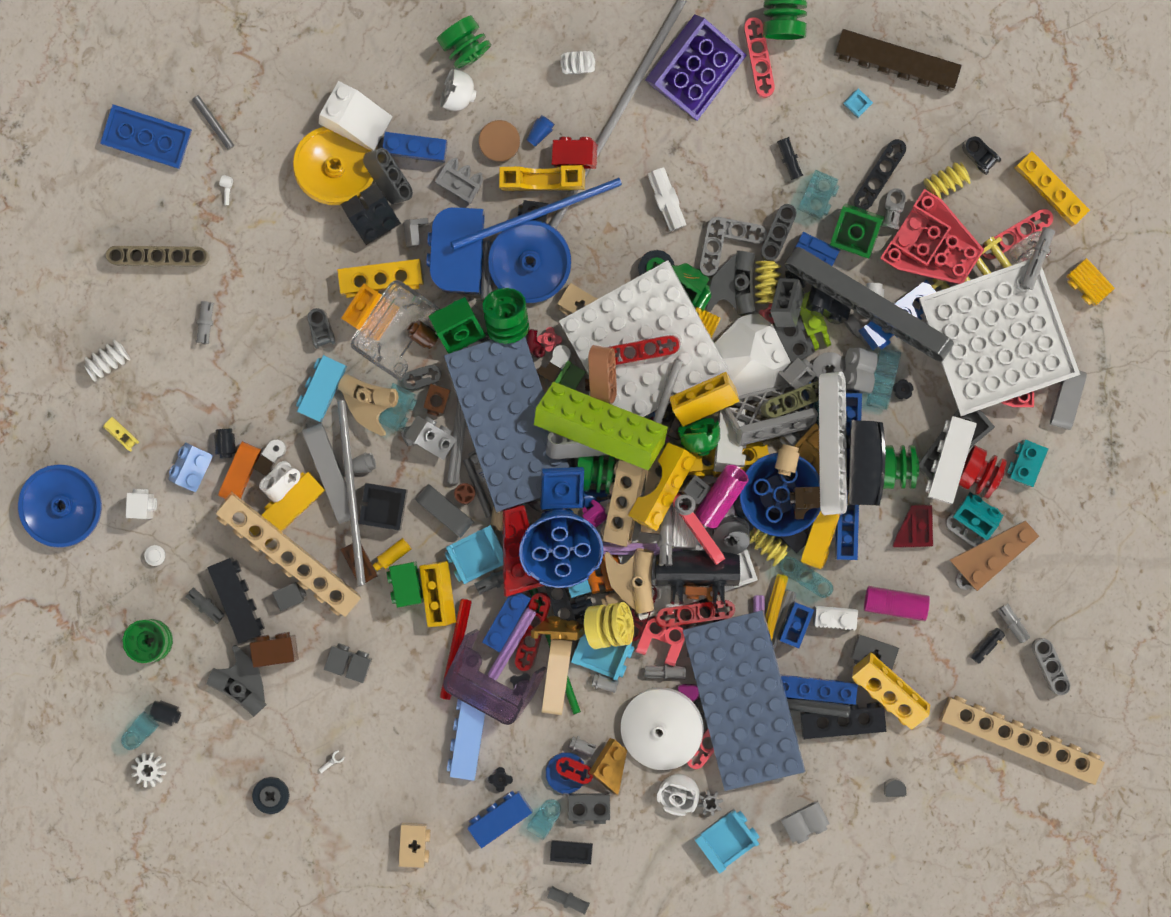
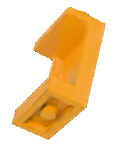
(361, 306)

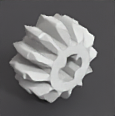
(577, 62)
(142, 764)

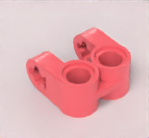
(663, 635)

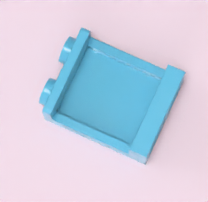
(475, 554)
(604, 660)
(727, 840)

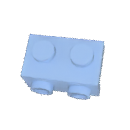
(190, 467)

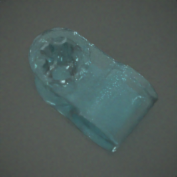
(141, 729)
(543, 821)

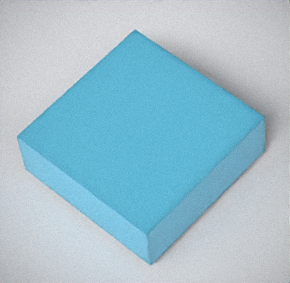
(858, 103)

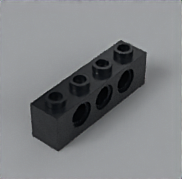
(875, 724)

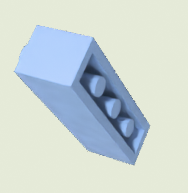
(467, 742)

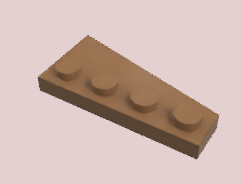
(990, 557)

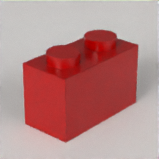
(574, 152)

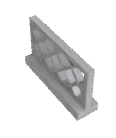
(773, 427)

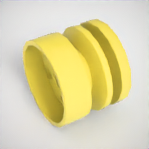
(609, 625)

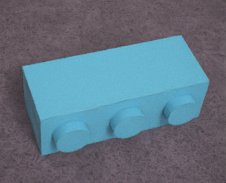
(321, 388)

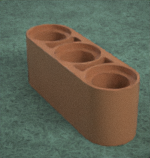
(602, 373)

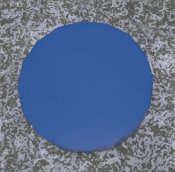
(559, 782)

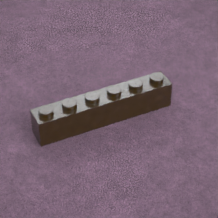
(897, 60)

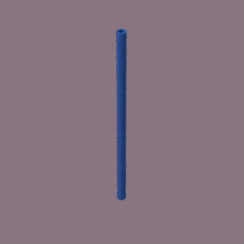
(535, 213)

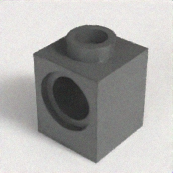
(695, 488)
(289, 596)

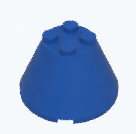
(767, 498)
(561, 549)

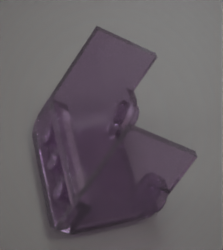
(483, 692)

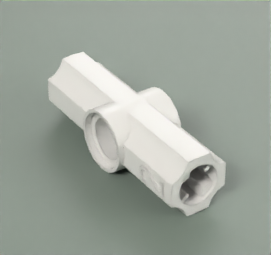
(666, 199)

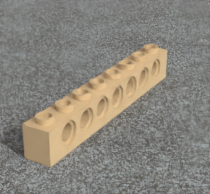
(234, 504)
(1089, 772)

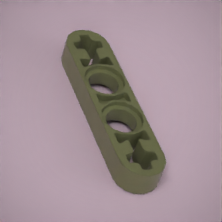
(797, 401)

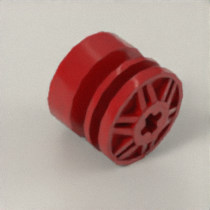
(982, 472)

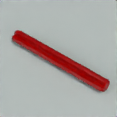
(458, 636)

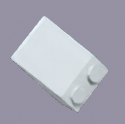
(354, 116)

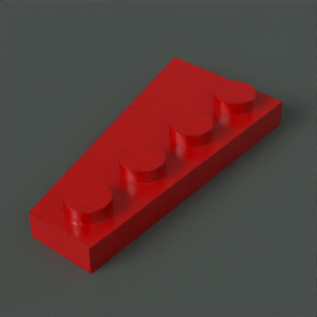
(515, 578)

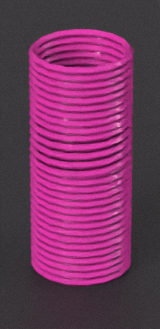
(721, 496)
(901, 605)

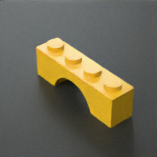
(551, 179)
(653, 507)

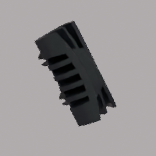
(866, 462)
(697, 569)

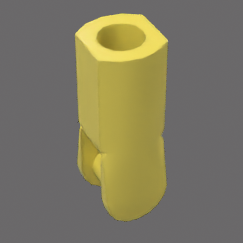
(119, 432)

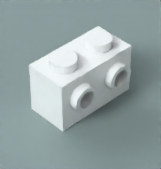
(140, 504)

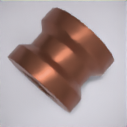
(464, 490)

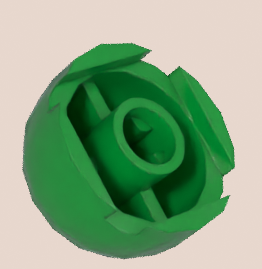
(700, 436)

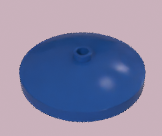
(537, 279)
(40, 505)

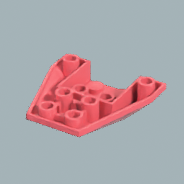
(933, 243)

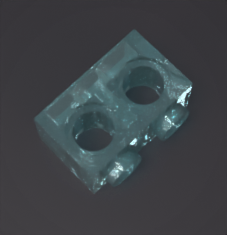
(814, 192)

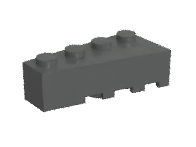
(982, 428)

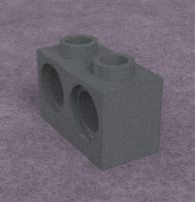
(798, 338)
(589, 800)

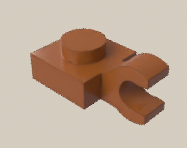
(694, 591)

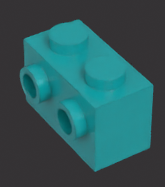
(1027, 462)
(978, 515)

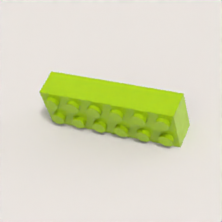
(600, 425)

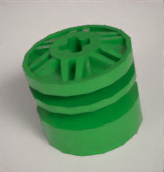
(785, 22)
(462, 39)
(506, 315)
(901, 467)
(598, 472)
(136, 639)

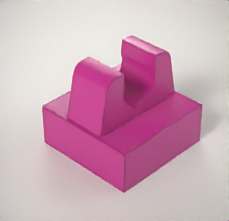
(596, 514)

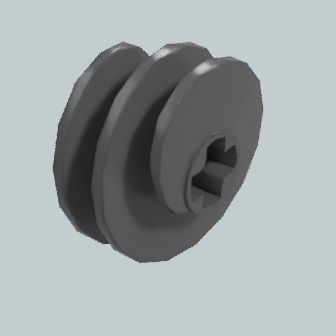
(732, 535)

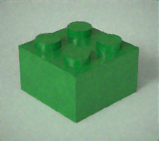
(857, 230)
(456, 325)
(405, 584)

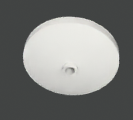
(672, 714)

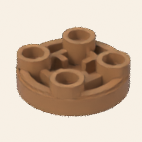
(499, 141)

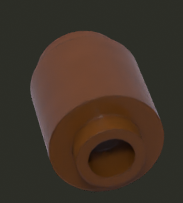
(422, 334)

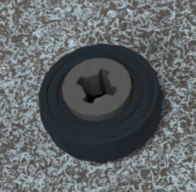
(276, 790)

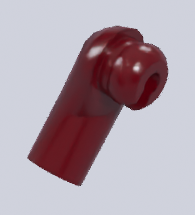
(535, 347)

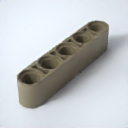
(147, 256)

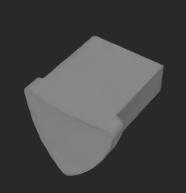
(411, 231)

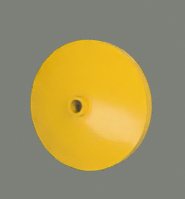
(314, 163)

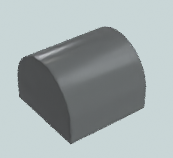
(894, 788)

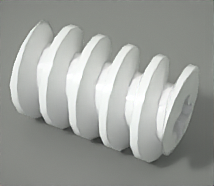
(105, 360)

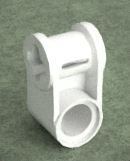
(278, 483)

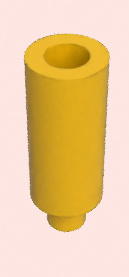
(392, 554)

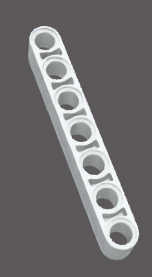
(832, 443)

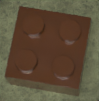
(274, 651)

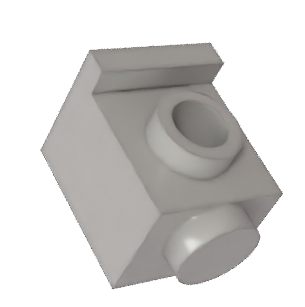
(798, 373)

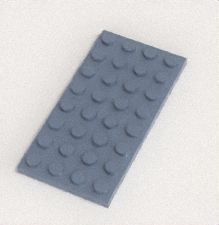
(499, 403)
(744, 700)

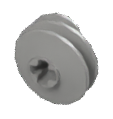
(827, 359)

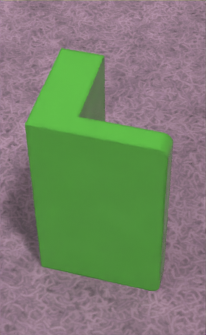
(570, 376)

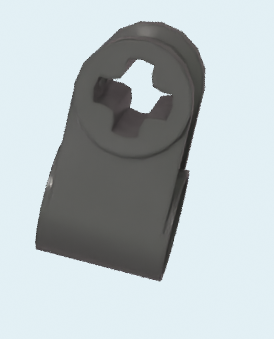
(320, 329)

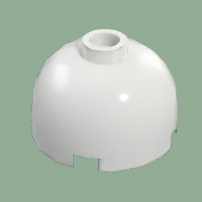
(458, 91)
(678, 794)

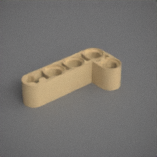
(556, 676)

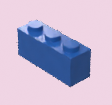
(415, 147)
(506, 621)
(499, 818)

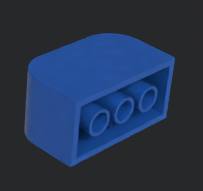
(457, 269)

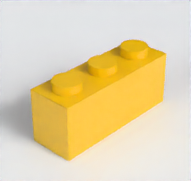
(704, 399)
(437, 594)

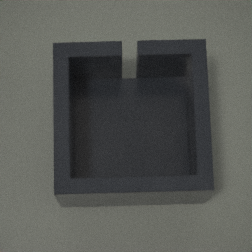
(375, 219)
(384, 506)

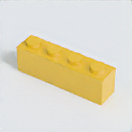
(293, 504)

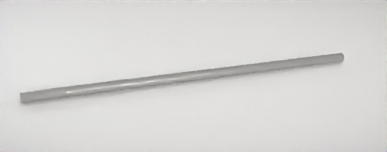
(627, 96)

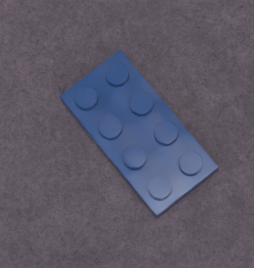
(146, 136)

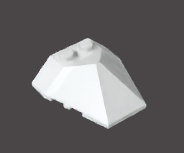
(753, 354)

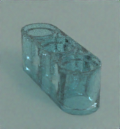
(884, 378)
(815, 580)

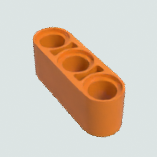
(240, 470)

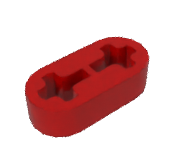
(572, 774)

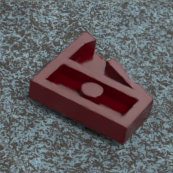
(916, 528)

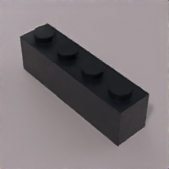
(235, 600)

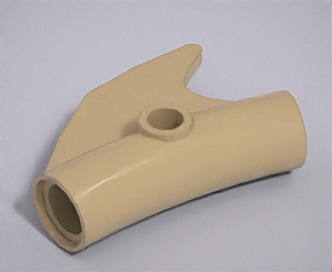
(367, 401)
(624, 576)

